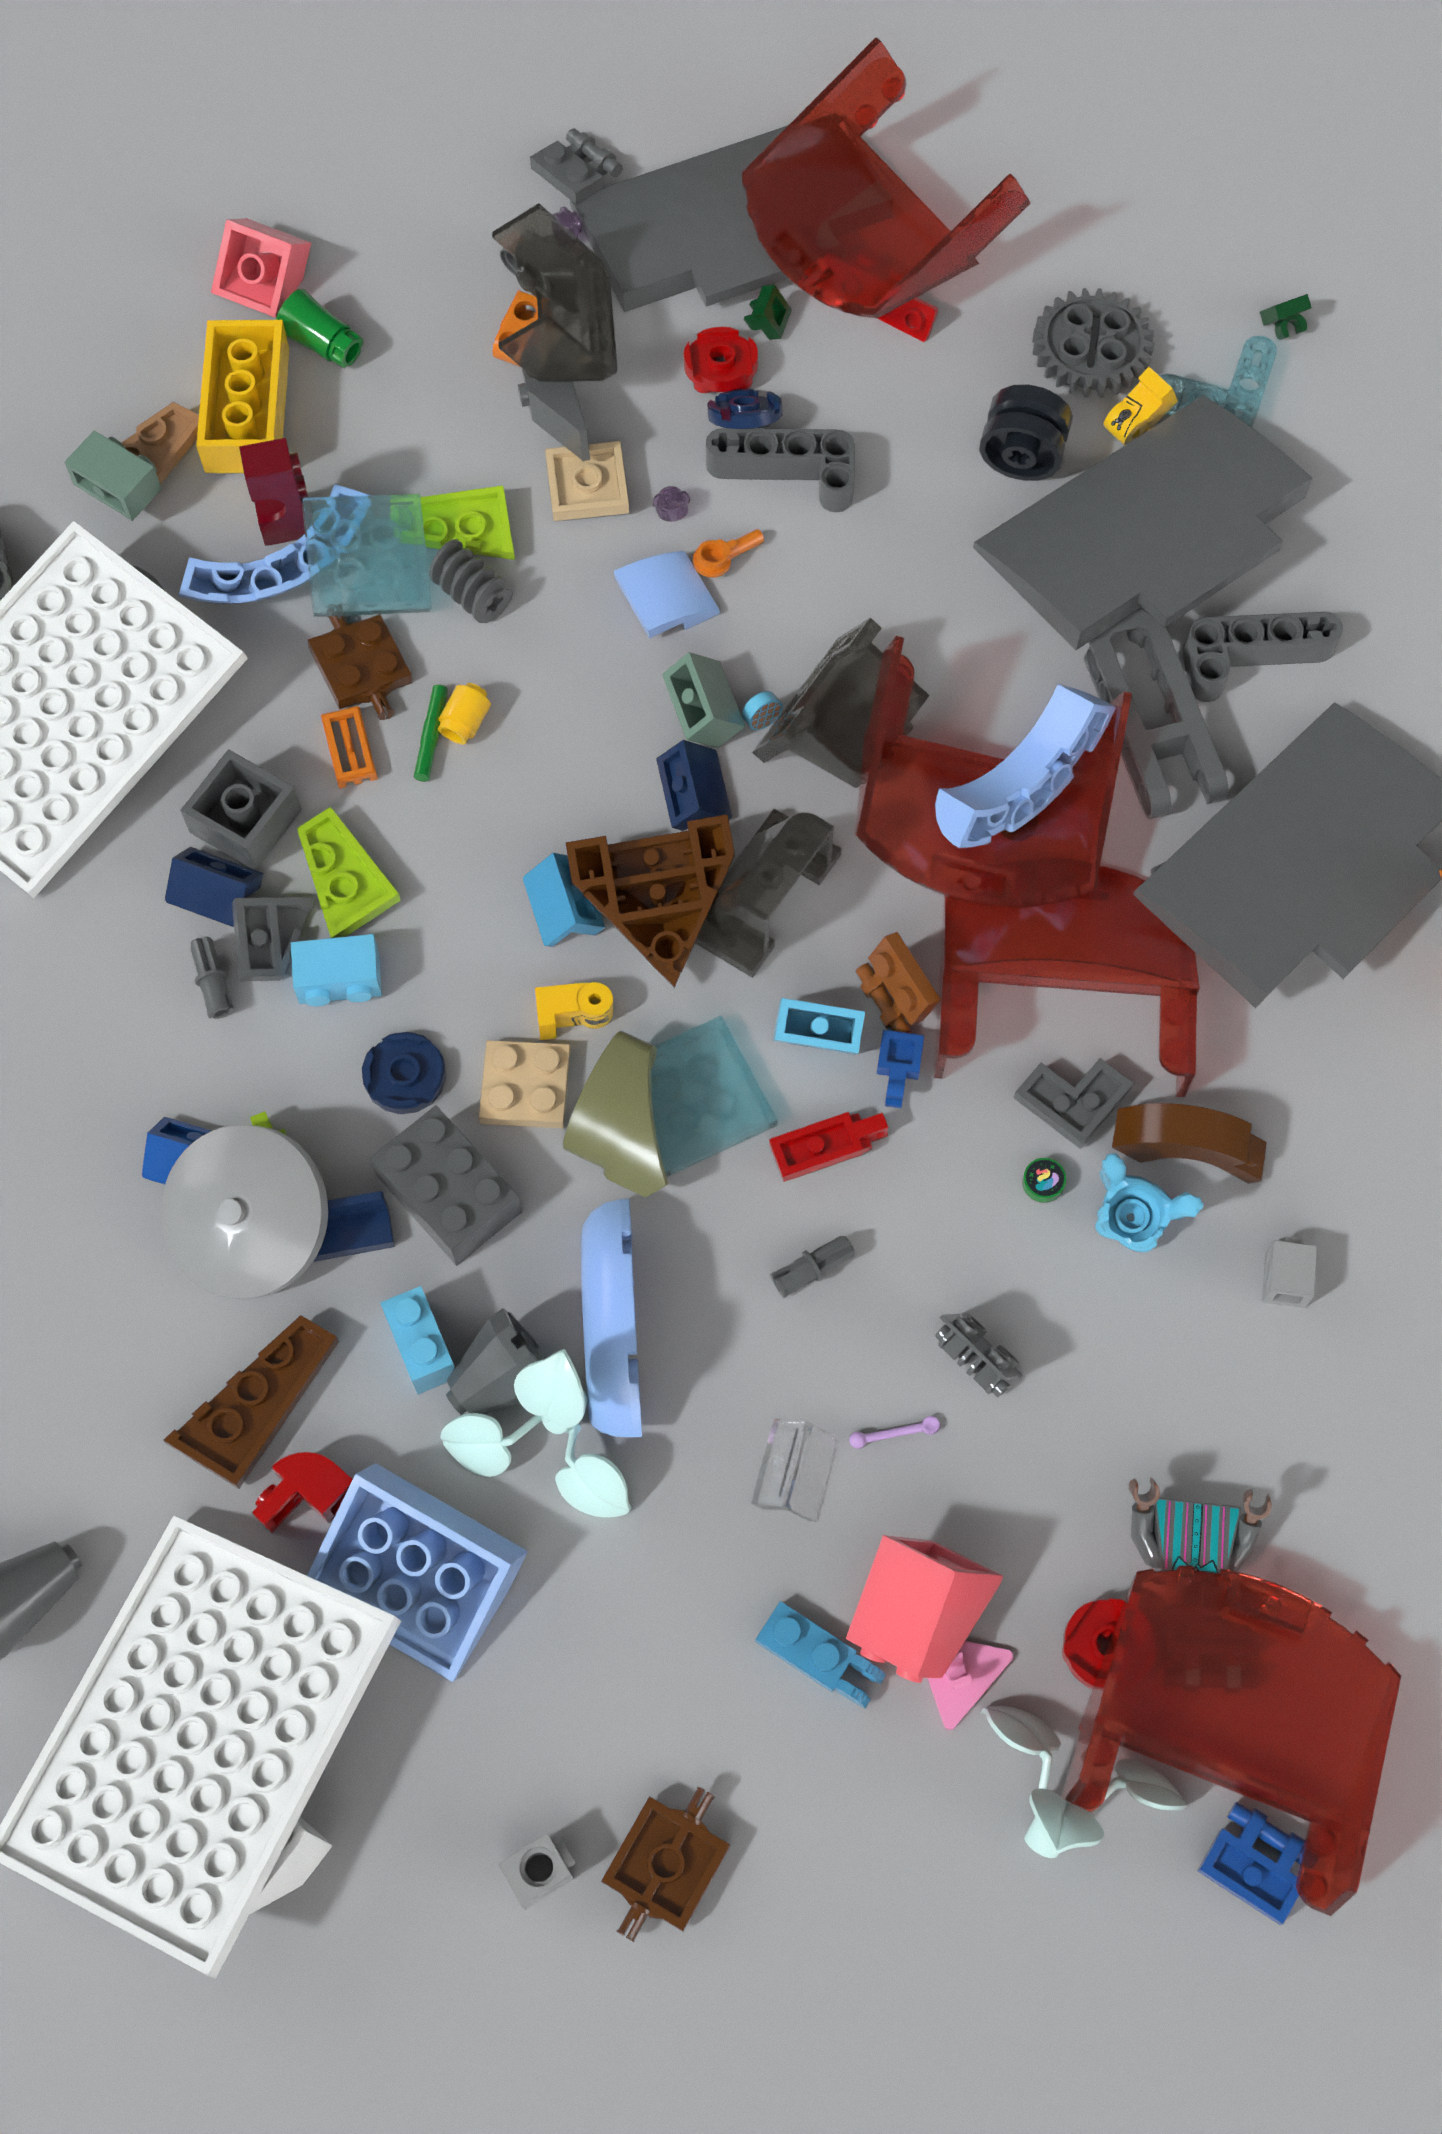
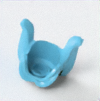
(1142, 1199)

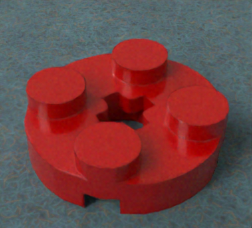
(725, 376)
(1080, 1636)

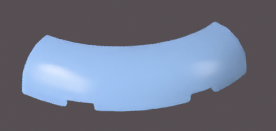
(253, 580)
(1029, 775)
(610, 1321)

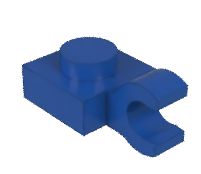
(899, 1060)

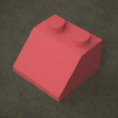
(259, 265)

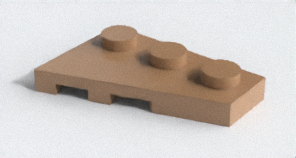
(165, 438)

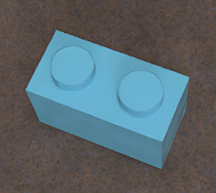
(336, 970)
(818, 1026)
(418, 1339)

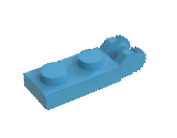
(816, 1653)

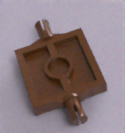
(360, 663)
(666, 1864)

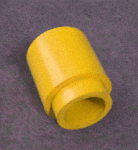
(464, 713)

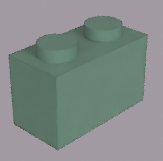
(113, 474)
(703, 700)

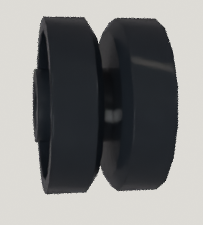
(1026, 432)

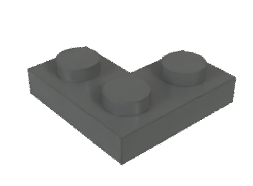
(1078, 1109)

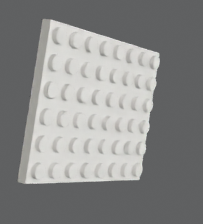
(90, 696)
(194, 1743)

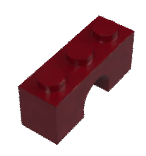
(276, 489)

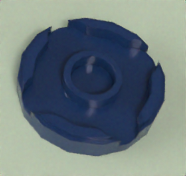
(744, 409)
(404, 1073)

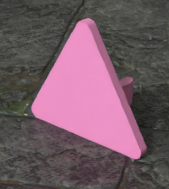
(967, 1680)

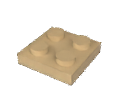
(588, 486)
(524, 1084)

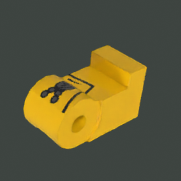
(1140, 408)
(572, 1006)

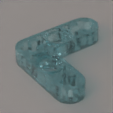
(1236, 397)

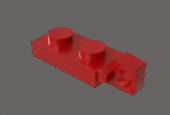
(826, 1143)

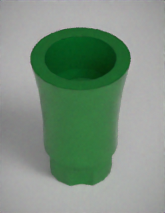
(319, 329)

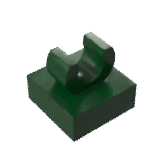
(769, 312)
(1285, 313)

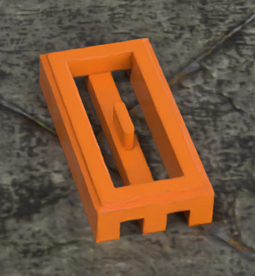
(355, 774)

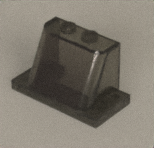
(834, 708)
(759, 882)

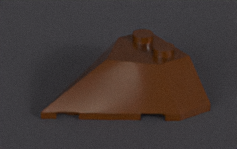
(656, 886)

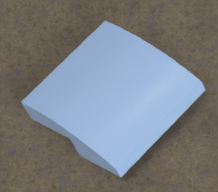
(666, 592)

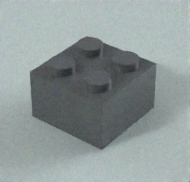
(241, 809)

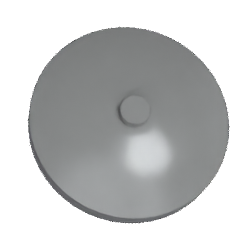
(244, 1211)

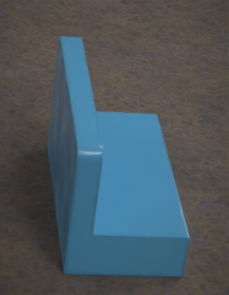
(558, 903)

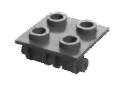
(966, 1331)

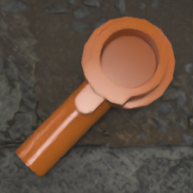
(715, 556)

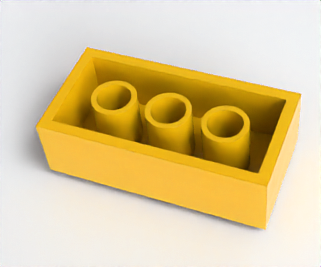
(241, 390)

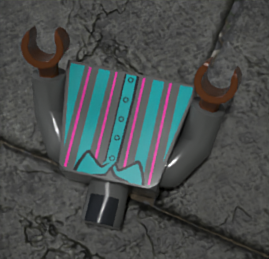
(1193, 1532)

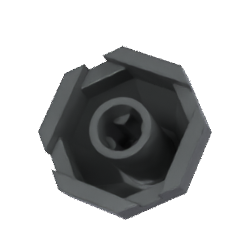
(489, 1367)

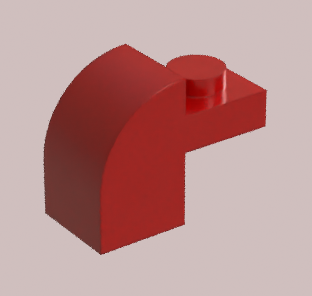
(305, 1478)

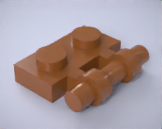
(904, 979)

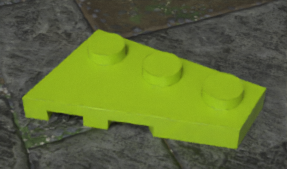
(472, 517)
(344, 875)

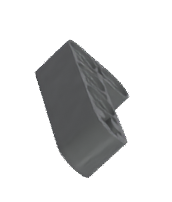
(737, 456)
(1308, 637)

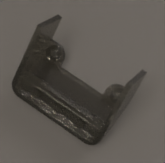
(574, 302)

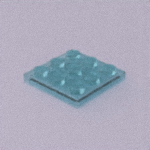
(366, 555)
(704, 1096)

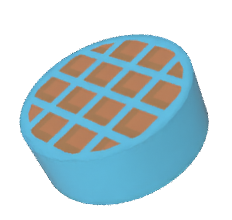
(762, 710)

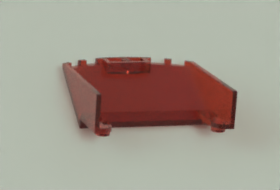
(845, 218)
(1038, 864)
(1082, 943)
(1252, 1697)

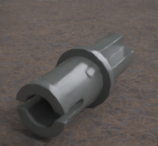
(211, 978)
(812, 1265)

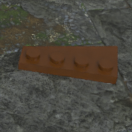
(247, 1414)

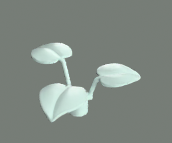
(557, 1398)
(1056, 1821)

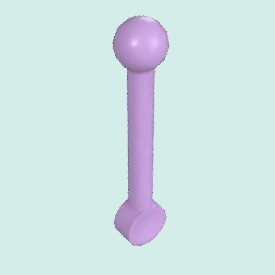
(929, 1426)

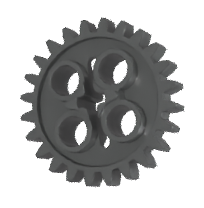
(1121, 344)

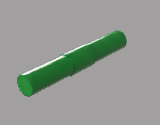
(430, 733)

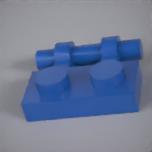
(1250, 1874)

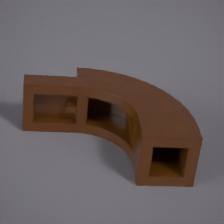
(1192, 1133)

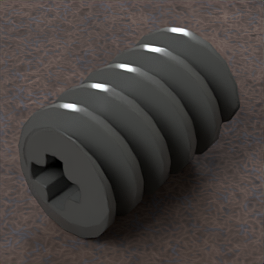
(469, 582)

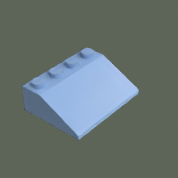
(419, 1564)

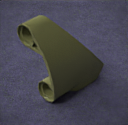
(616, 1119)

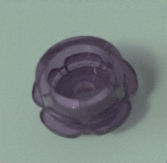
(569, 220)
(671, 503)

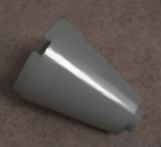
(31, 1588)

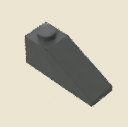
(556, 411)

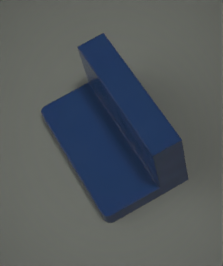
(692, 783)
(209, 884)
(356, 1226)

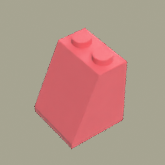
(919, 1606)

